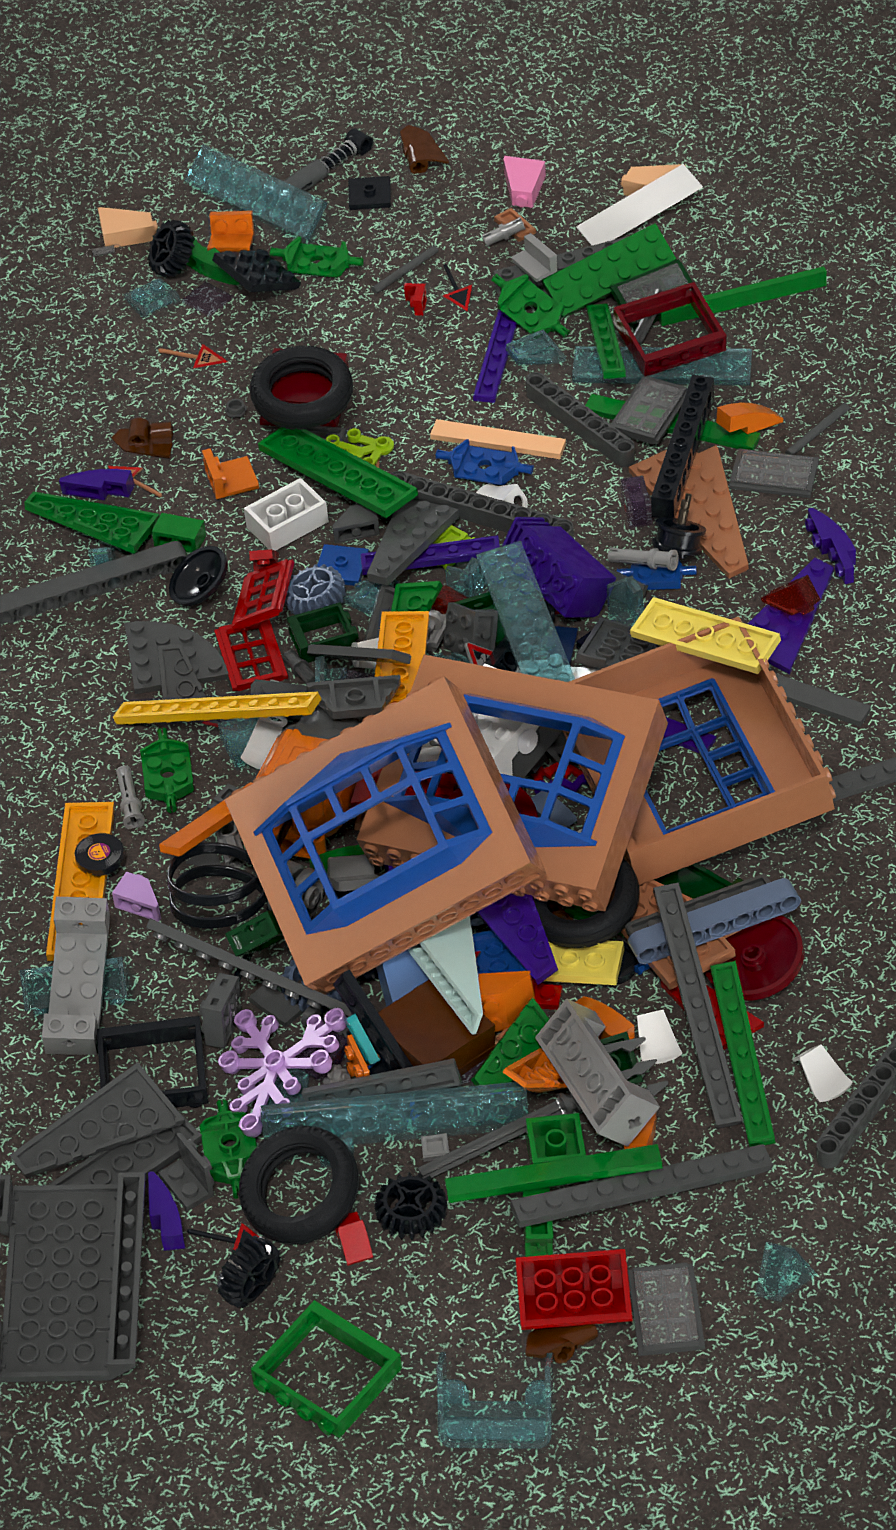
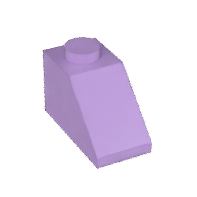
(136, 896)

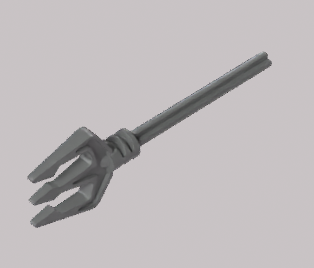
(562, 1105)

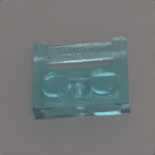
(151, 297)

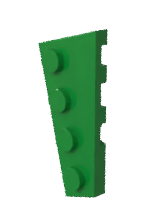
(514, 1045)

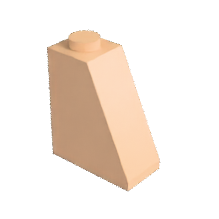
(641, 176)
(126, 226)

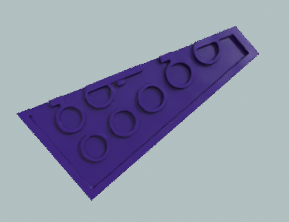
(795, 627)
(521, 931)

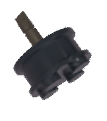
(679, 533)

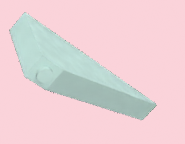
(452, 968)

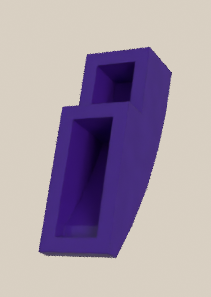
(98, 483)
(164, 1214)

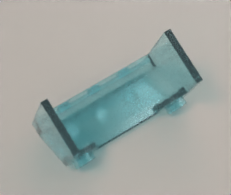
(37, 985)
(494, 1422)

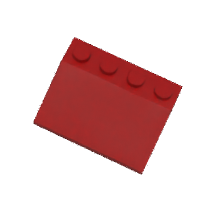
(573, 1289)

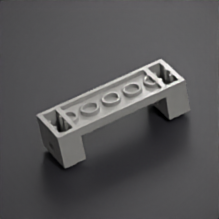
(77, 976)
(606, 1097)

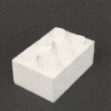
(286, 514)

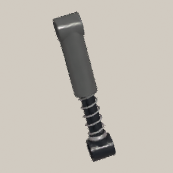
(355, 143)

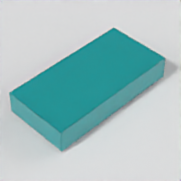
(361, 1039)

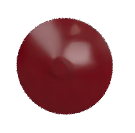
(766, 957)

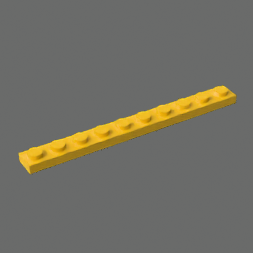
(217, 708)

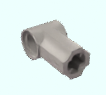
(230, 835)

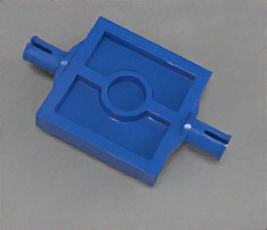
(658, 578)

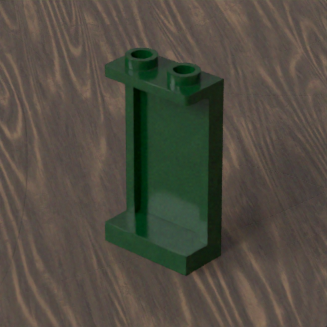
(696, 880)

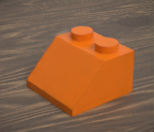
(505, 996)

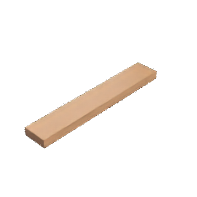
(498, 439)

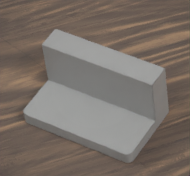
(536, 259)
(350, 872)

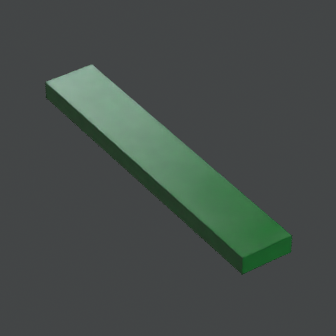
(605, 341)

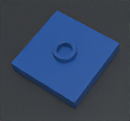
(345, 560)

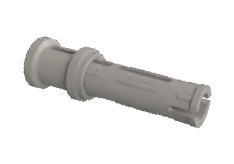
(652, 558)
(130, 804)

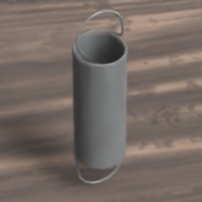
(103, 250)

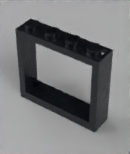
(157, 1033)

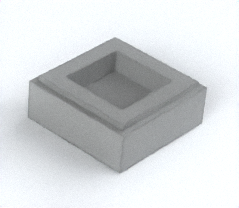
(434, 1146)

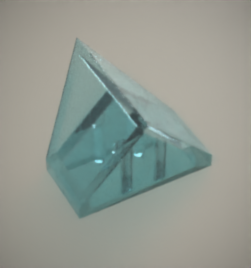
(782, 1272)

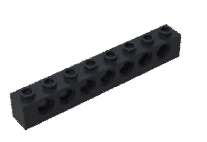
(682, 447)

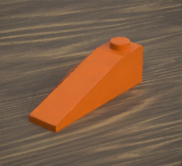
(535, 1073)

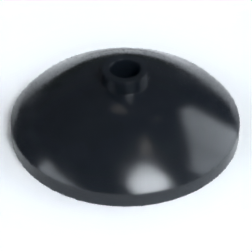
(198, 576)

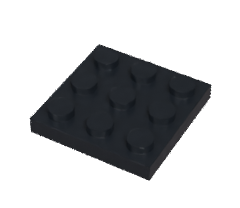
(256, 270)

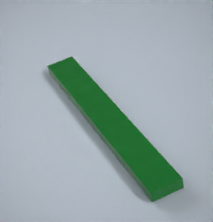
(750, 294)
(712, 433)
(742, 1054)
(553, 1173)

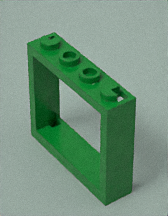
(348, 1334)

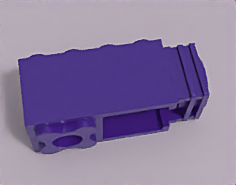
(562, 567)

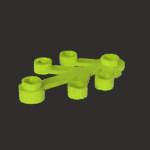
(378, 446)

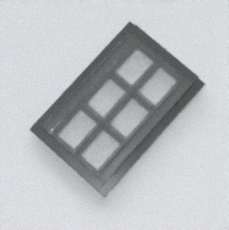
(650, 410)
(774, 473)
(666, 1309)

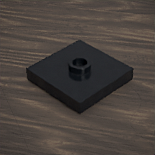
(369, 193)

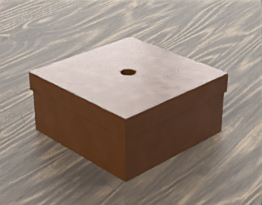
(433, 1032)

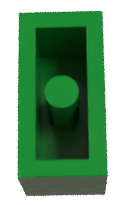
(178, 528)

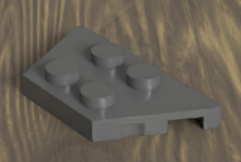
(355, 696)

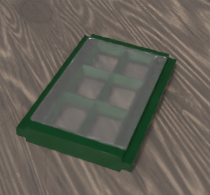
(645, 284)

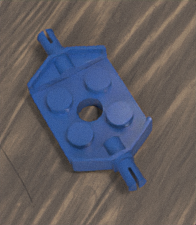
(467, 459)

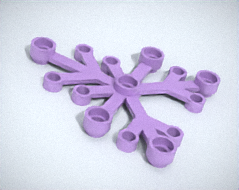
(276, 1062)

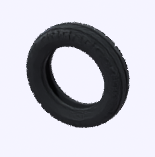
(306, 414)
(600, 926)
(327, 1214)

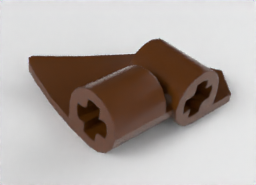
(420, 149)
(145, 438)
(559, 1341)

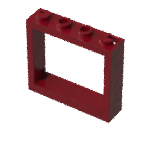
(678, 354)

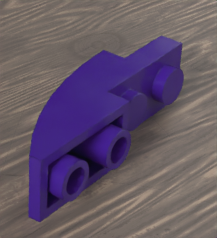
(834, 541)

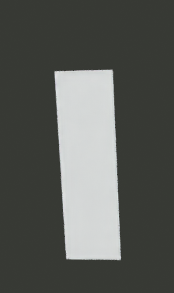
(640, 206)

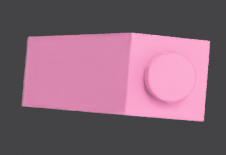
(524, 179)

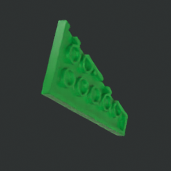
(108, 523)

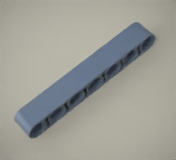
(720, 918)

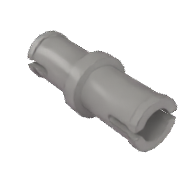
(503, 232)

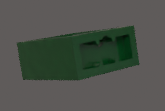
(318, 619)
(256, 938)

